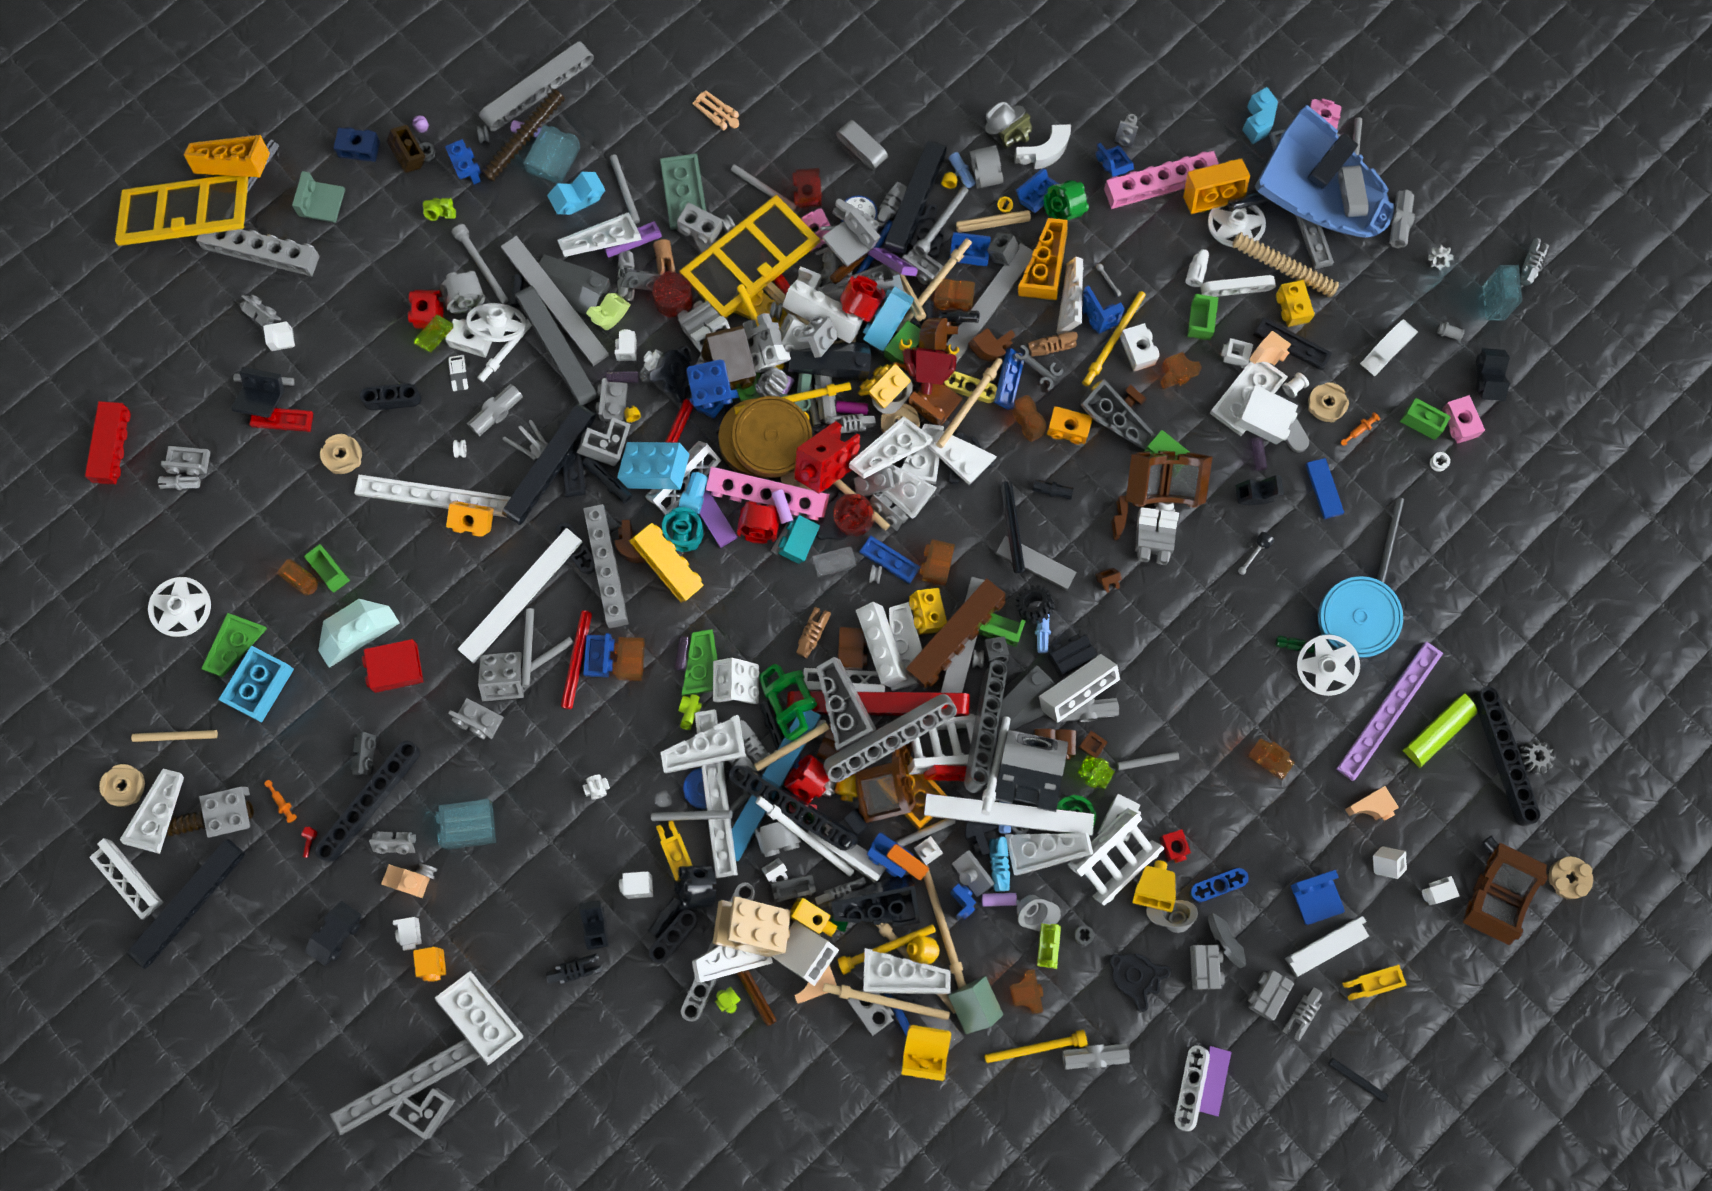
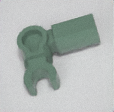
(804, 385)

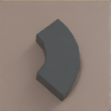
(1221, 931)

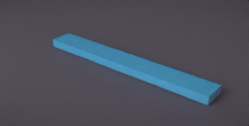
(777, 772)

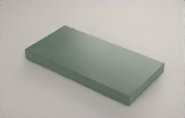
(681, 185)

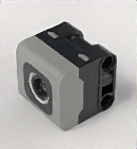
(1031, 770)

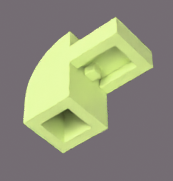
(609, 312)

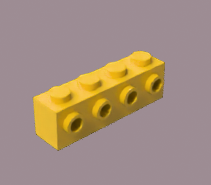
(666, 562)

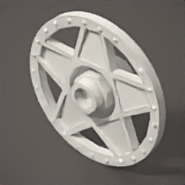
(1236, 222)
(496, 320)
(179, 607)
(1328, 665)

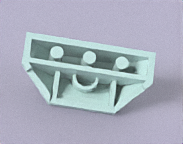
(353, 629)

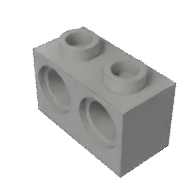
(702, 221)
(866, 1013)

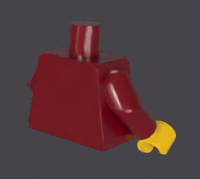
(929, 365)

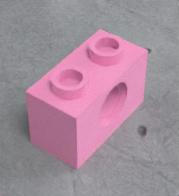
(1466, 410)

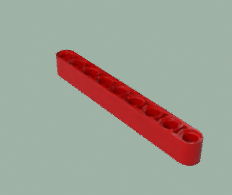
(888, 702)

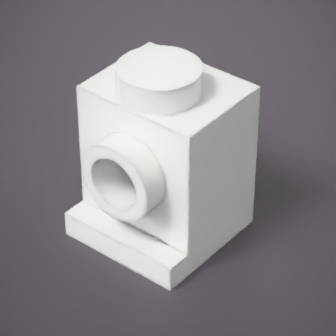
(626, 346)
(1242, 352)
(1440, 891)
(408, 933)

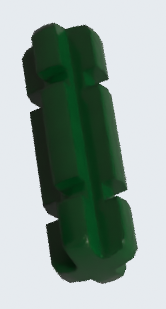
(1293, 644)

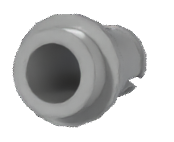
(1450, 331)

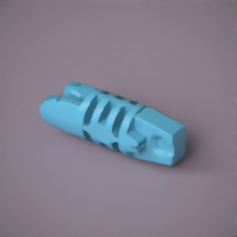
(999, 854)

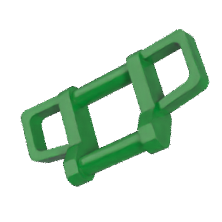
(796, 708)

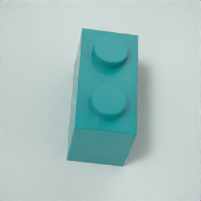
(798, 539)

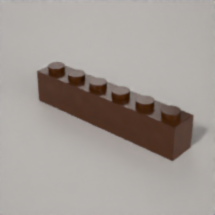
(955, 634)

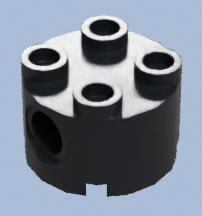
(695, 886)

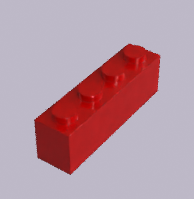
(107, 443)

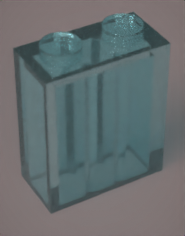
(552, 154)
(1502, 292)
(466, 824)

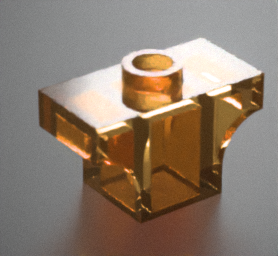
(1179, 370)
(1272, 758)
(1028, 992)

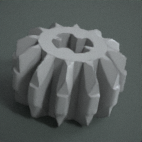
(771, 382)
(1535, 751)

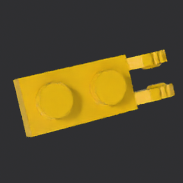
(674, 849)
(1377, 982)

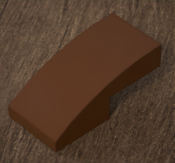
(1118, 522)

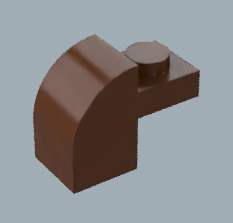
(934, 333)
(989, 348)
(624, 547)

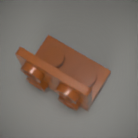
(936, 406)

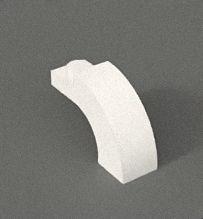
(1047, 153)
(1389, 347)

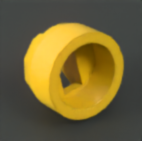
(949, 180)
(1001, 203)
(632, 414)

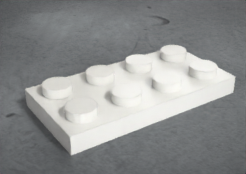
(1230, 404)
(479, 1018)

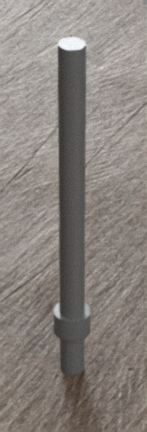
(1390, 539)

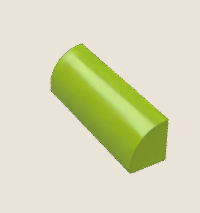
(1441, 730)

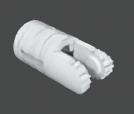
(1197, 269)

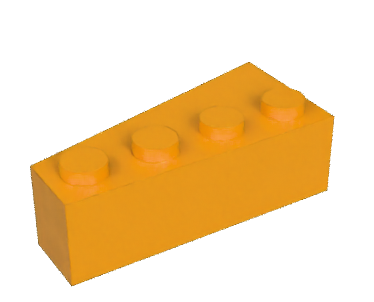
(228, 157)
(1045, 266)

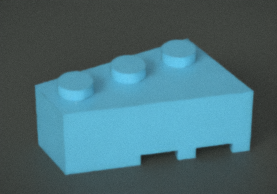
(888, 318)

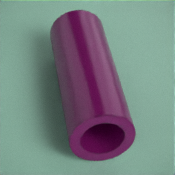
(851, 407)

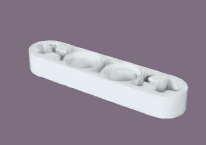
(1238, 286)
(1188, 1087)

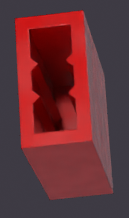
(392, 666)

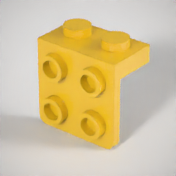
(885, 384)
(926, 1052)

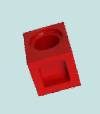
(1178, 837)

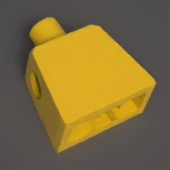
(1156, 887)
(804, 911)

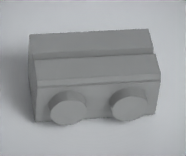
(1206, 967)
(1270, 994)

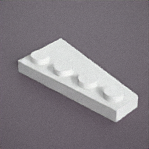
(1071, 303)
(909, 491)
(708, 747)
(153, 817)
(725, 961)

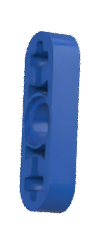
(1230, 874)

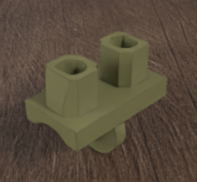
(1017, 131)

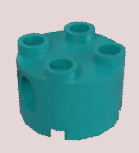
(683, 529)

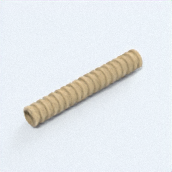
(1285, 264)

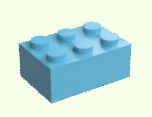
(653, 465)
(256, 684)

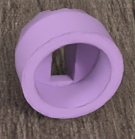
(420, 123)

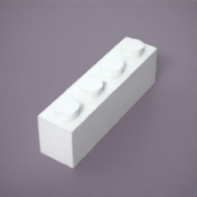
(812, 303)
(881, 644)
(1079, 688)

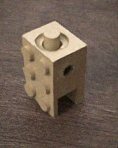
(752, 927)

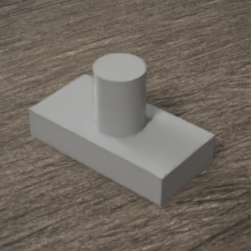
(972, 873)

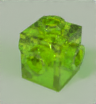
(1096, 772)

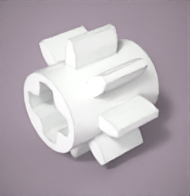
(1440, 262)
(651, 359)
(596, 787)

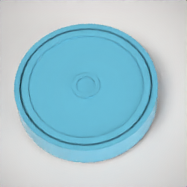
(1361, 613)

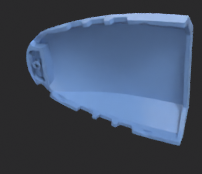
(1287, 183)

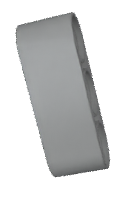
(862, 144)
(1353, 191)

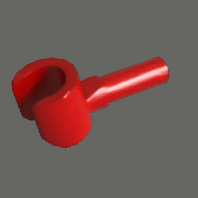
(310, 834)

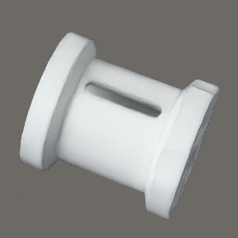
(1295, 385)

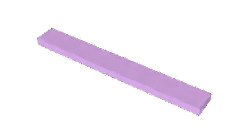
(1389, 711)

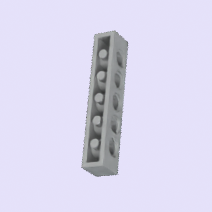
(303, 264)
(606, 566)

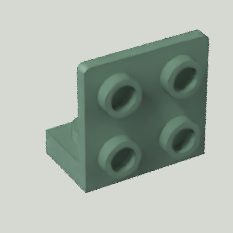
(317, 199)

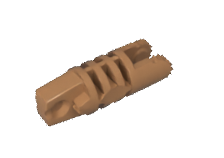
(1053, 344)
(812, 632)

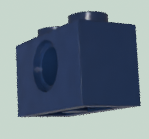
(365, 150)

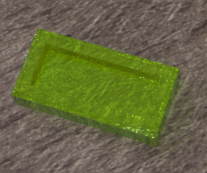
(433, 333)

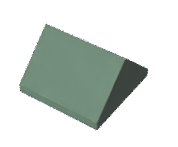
(975, 1005)

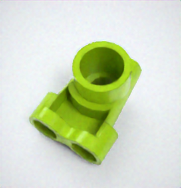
(437, 207)
(689, 707)
(727, 1000)

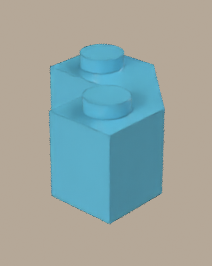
(1263, 108)
(581, 193)

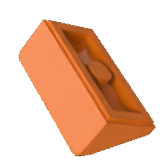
(907, 861)

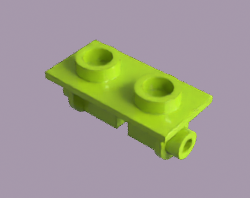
(1048, 945)

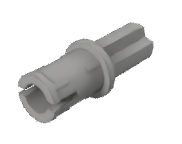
(179, 482)

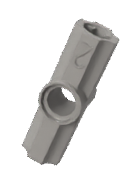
(1402, 219)
(826, 404)
(495, 410)
(1094, 709)
(1095, 1056)

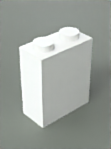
(1267, 415)
(806, 953)

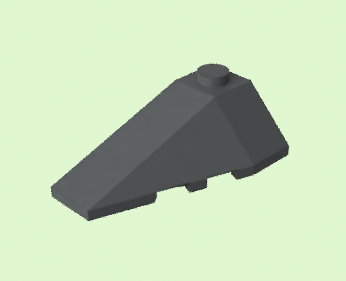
(577, 284)
(1114, 413)
(1023, 702)

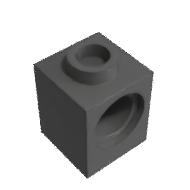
(1003, 248)
(996, 650)

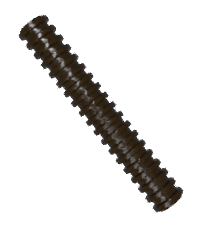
(523, 134)
(194, 821)

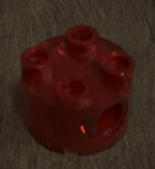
(813, 197)
(672, 294)
(853, 514)

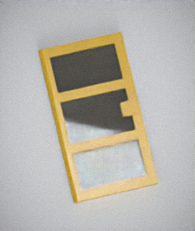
(181, 209)
(750, 255)

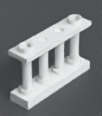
(921, 763)
(1103, 843)

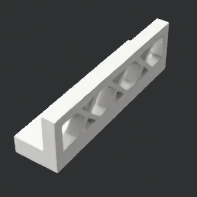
(696, 457)
(862, 687)
(855, 857)
(130, 875)
(1327, 946)

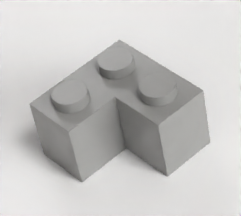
(606, 446)
(426, 1117)

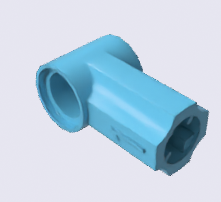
(694, 493)

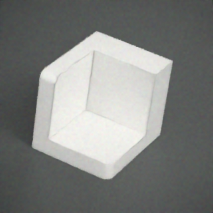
(809, 277)
(279, 336)
(1389, 862)

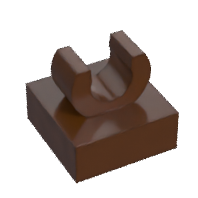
(1134, 395)
(1107, 577)
(1093, 744)

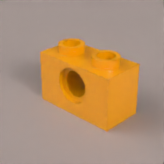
(1079, 421)
(481, 515)
(429, 963)

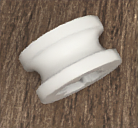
(459, 448)
(1445, 458)

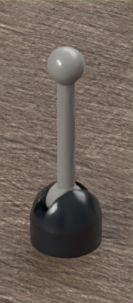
(1263, 541)

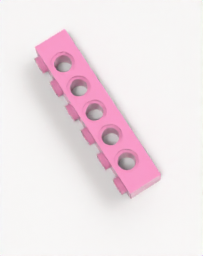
(1173, 182)
(719, 476)

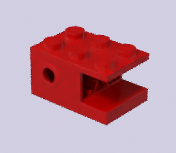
(825, 458)

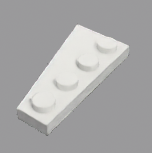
(603, 235)
(890, 447)
(905, 637)
(1040, 851)
(898, 975)

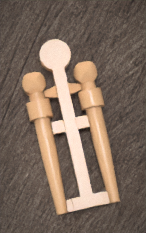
(733, 122)

